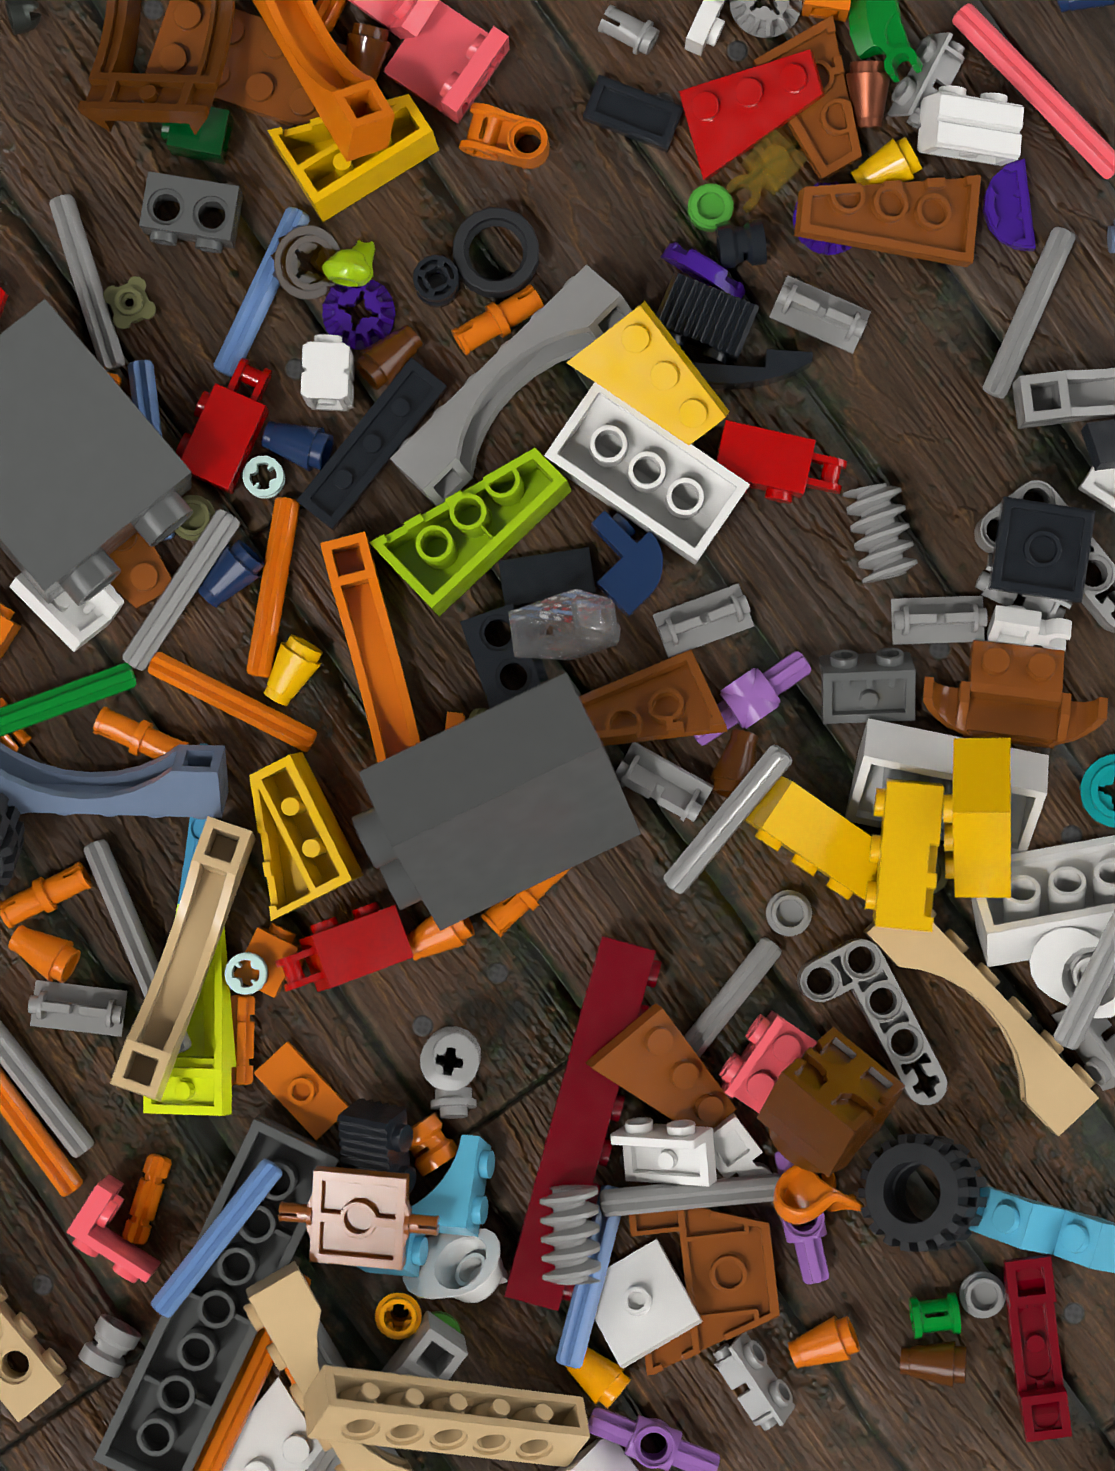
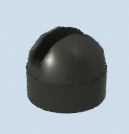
(19, 16)

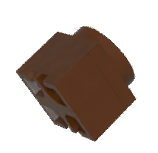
(828, 1104)

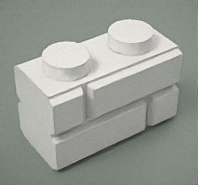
(970, 126)
(328, 374)

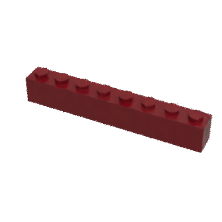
(582, 1109)

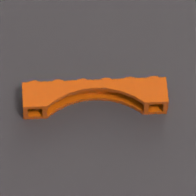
(340, 92)
(371, 644)

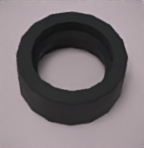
(500, 218)

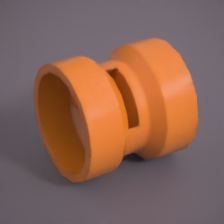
(430, 1145)

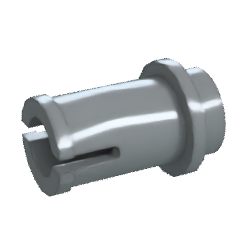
(632, 31)

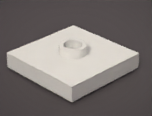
(643, 1304)

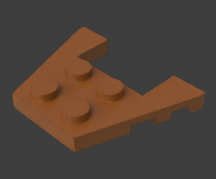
(725, 1275)

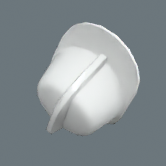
(1060, 962)
(460, 1268)

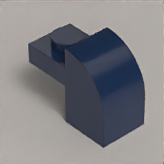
(638, 570)

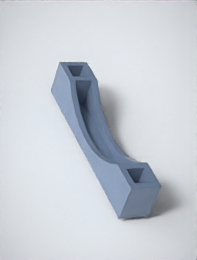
(178, 784)

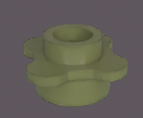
(141, 309)

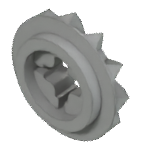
(763, 21)

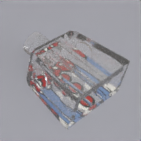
(582, 625)

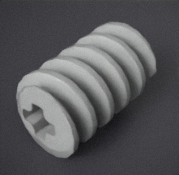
(880, 531)
(435, 1068)
(571, 1235)

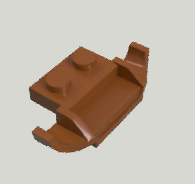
(1014, 696)

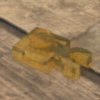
(769, 167)

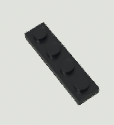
(372, 444)

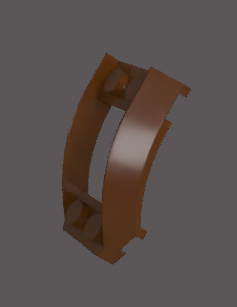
(153, 97)

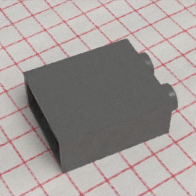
(76, 463)
(493, 805)

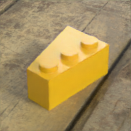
(336, 184)
(652, 375)
(979, 819)
(299, 836)
(816, 837)
(905, 854)

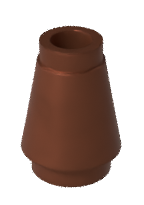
(868, 92)

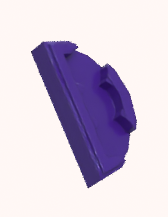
(1008, 207)
(702, 269)

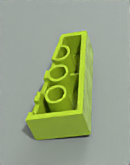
(472, 530)

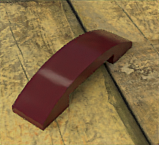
(1036, 1348)

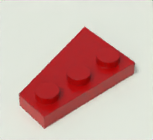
(745, 107)

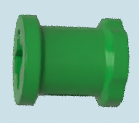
(947, 1305)

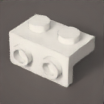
(69, 621)
(667, 1152)

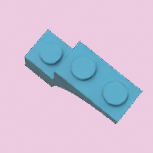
(456, 1200)
(1047, 1229)

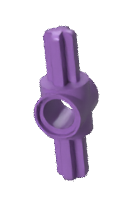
(757, 693)
(806, 1239)
(630, 1433)

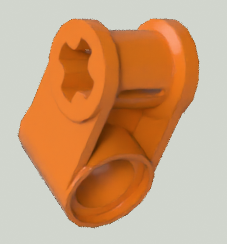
(502, 135)

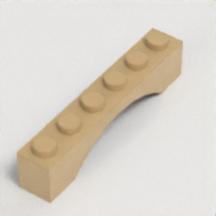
(177, 983)
(1046, 1082)
(291, 1318)

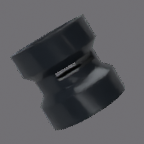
(741, 244)
(436, 289)

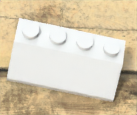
(646, 473)
(927, 756)
(1048, 891)

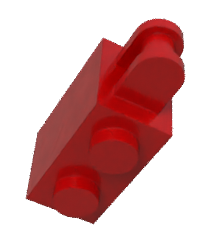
(226, 429)
(776, 461)
(348, 950)

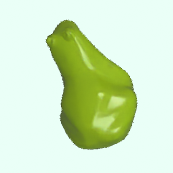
(351, 266)

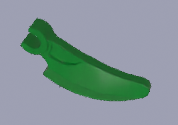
(878, 30)

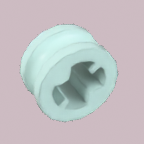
(252, 469)
(236, 983)

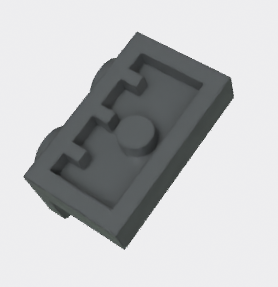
(867, 686)

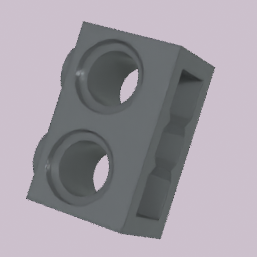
(195, 200)

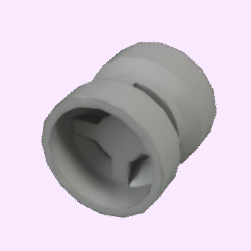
(111, 1341)

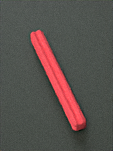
(1036, 89)

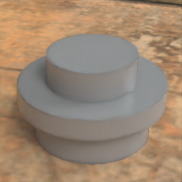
(788, 913)
(453, 1103)
(982, 1294)

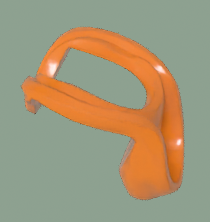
(805, 1196)

